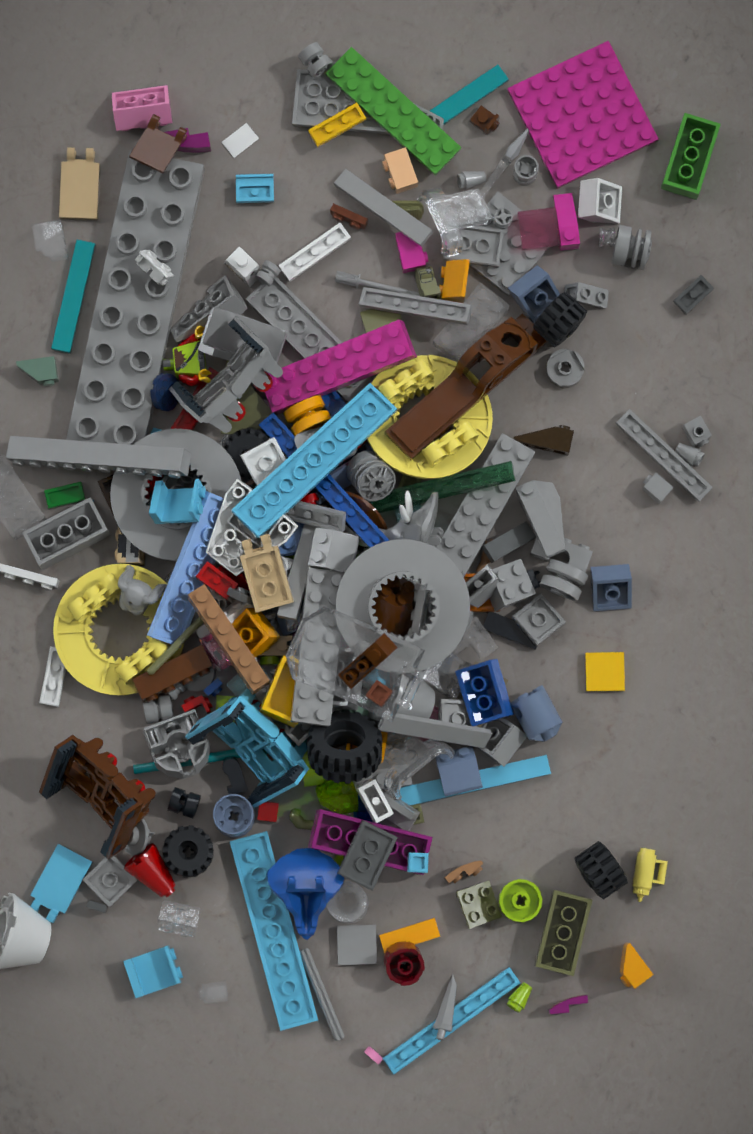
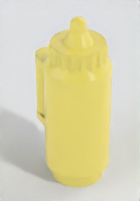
(645, 871)

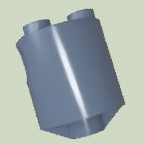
(537, 715)

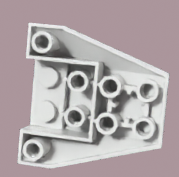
(229, 531)

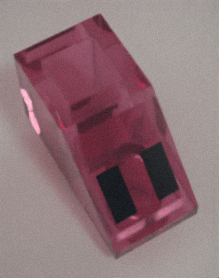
(214, 651)

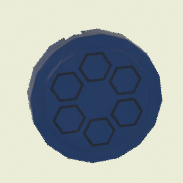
(161, 395)

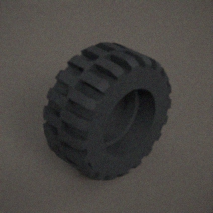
(345, 764)

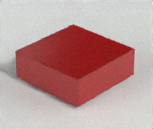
(268, 811)

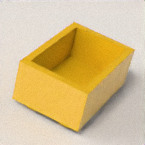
(279, 696)

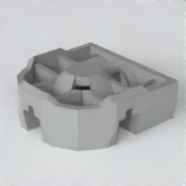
(173, 745)

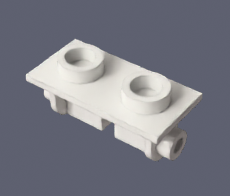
(149, 261)

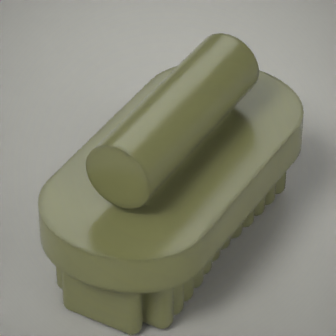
(414, 208)

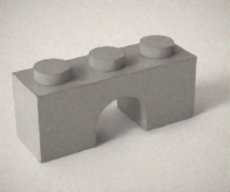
(577, 555)

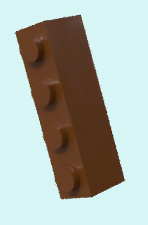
(173, 673)

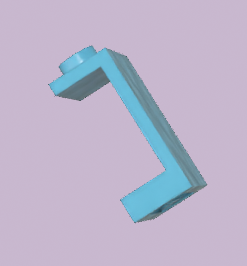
(176, 505)
(153, 971)

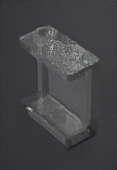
(443, 676)

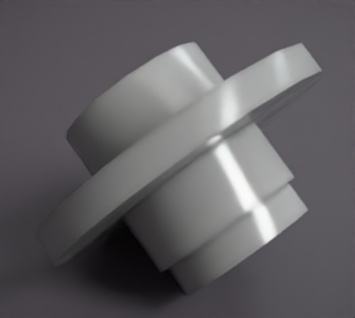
(139, 839)

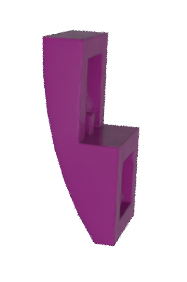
(563, 1006)

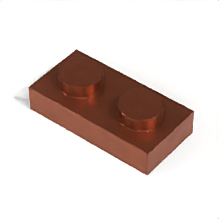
(355, 220)

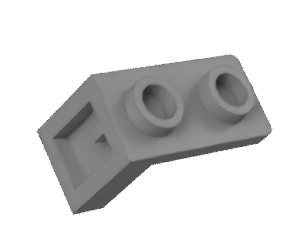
(588, 294)

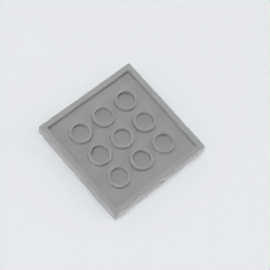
(514, 260)

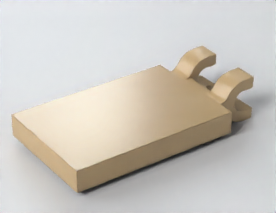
(79, 186)
(265, 575)

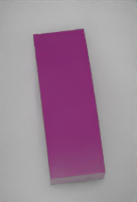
(194, 143)

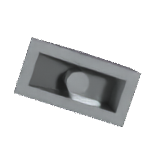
(482, 586)

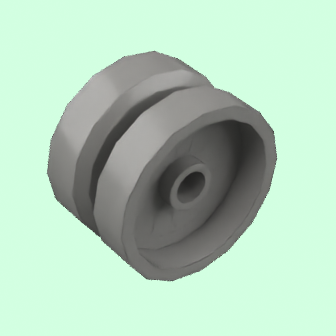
(563, 580)

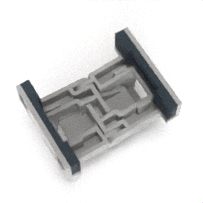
(221, 393)

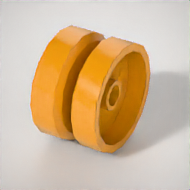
(307, 415)

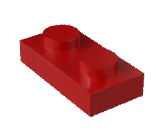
(216, 580)

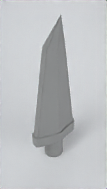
(445, 1016)

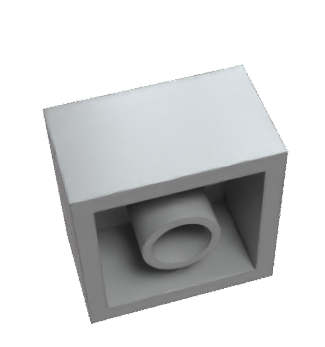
(512, 586)

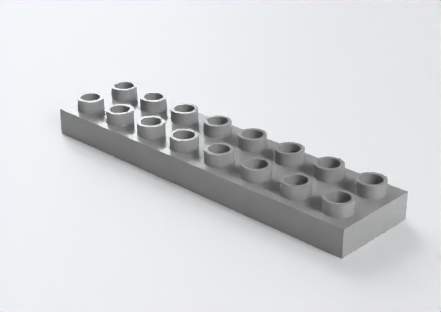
(131, 309)

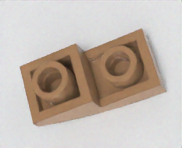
(470, 868)

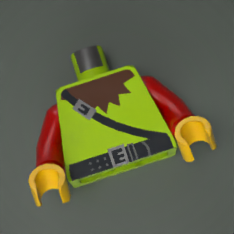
(189, 361)

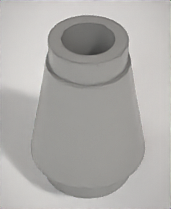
(469, 179)
(690, 454)

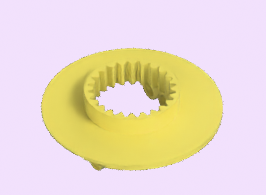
(456, 448)
(74, 639)

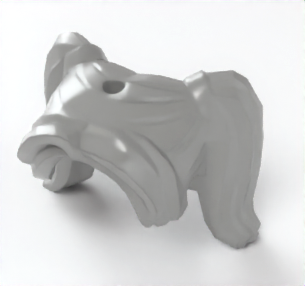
(137, 592)

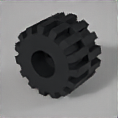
(560, 319)
(242, 441)
(178, 842)
(601, 870)

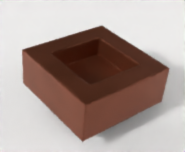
(379, 693)

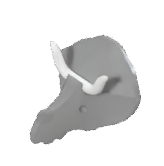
(417, 525)

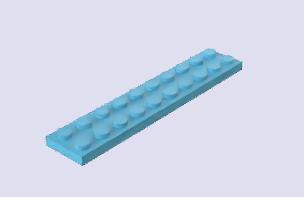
(314, 460)
(273, 933)

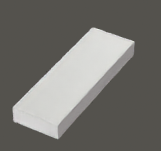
(53, 680)

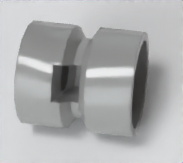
(310, 55)
(525, 170)
(158, 709)

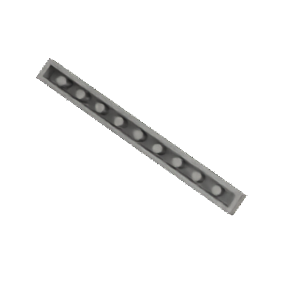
(98, 455)

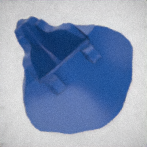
(305, 885)

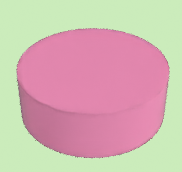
(373, 1055)

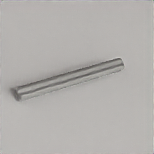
(321, 994)

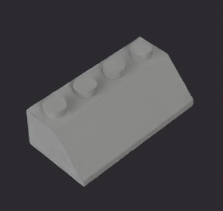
(66, 533)

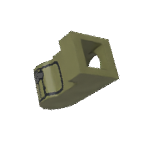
(426, 282)

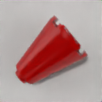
(151, 871)

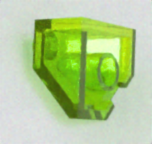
(338, 797)

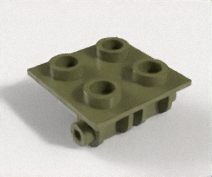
(478, 904)

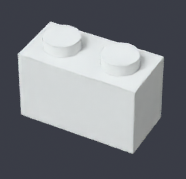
(374, 800)

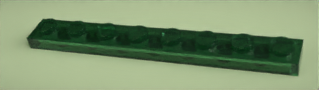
(448, 486)

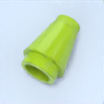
(519, 998)

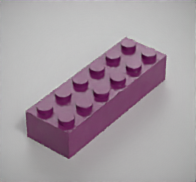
(336, 831)

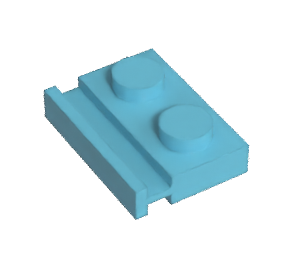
(254, 188)

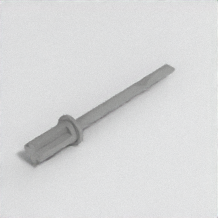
(354, 280)

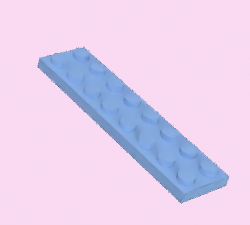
(175, 610)

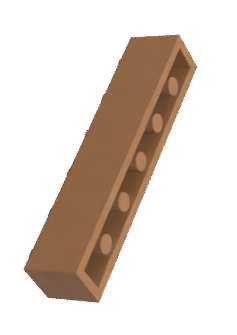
(228, 639)

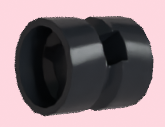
(190, 806)

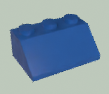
(484, 692)

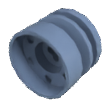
(233, 804)

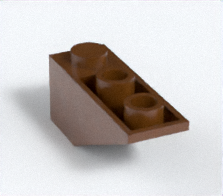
(367, 661)

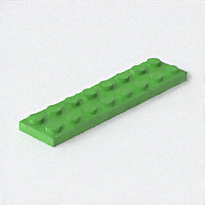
(393, 111)

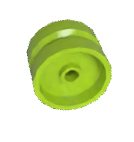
(530, 895)

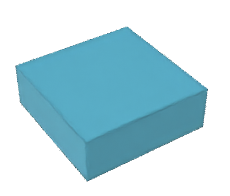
(418, 862)

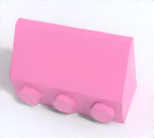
(136, 107)

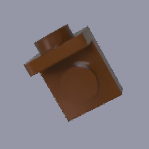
(485, 120)

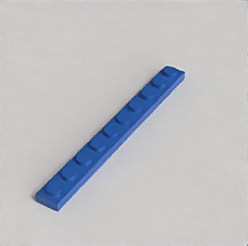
(328, 487)

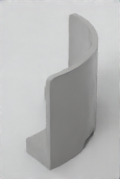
(224, 342)

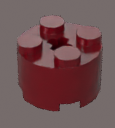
(408, 953)

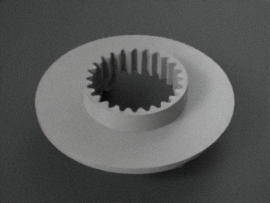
(129, 491)
(422, 563)

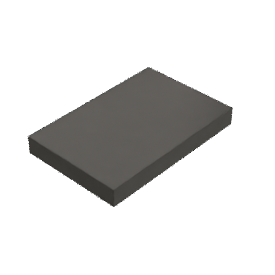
(367, 855)

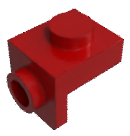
(192, 703)

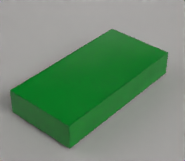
(64, 495)

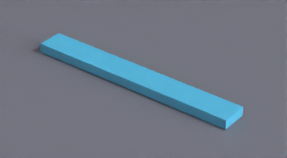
(489, 777)
(463, 1012)

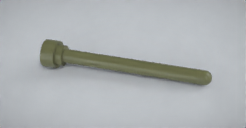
(175, 646)

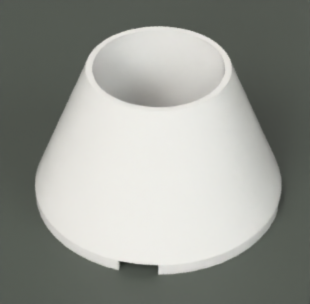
(22, 933)

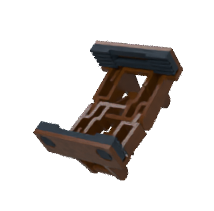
(100, 789)

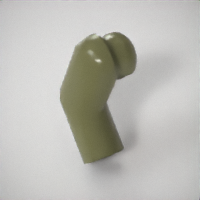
(298, 820)

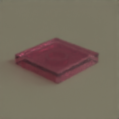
(538, 228)

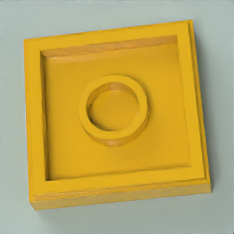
(605, 671)

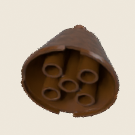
(395, 606)

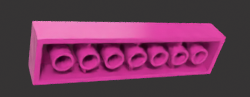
(341, 366)

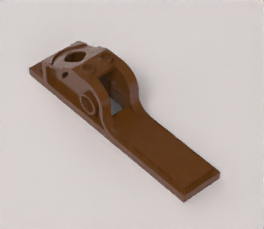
(457, 393)

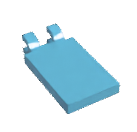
(60, 881)

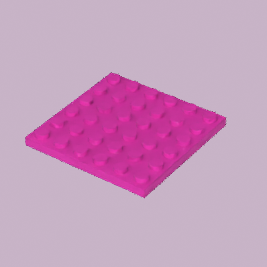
(582, 114)

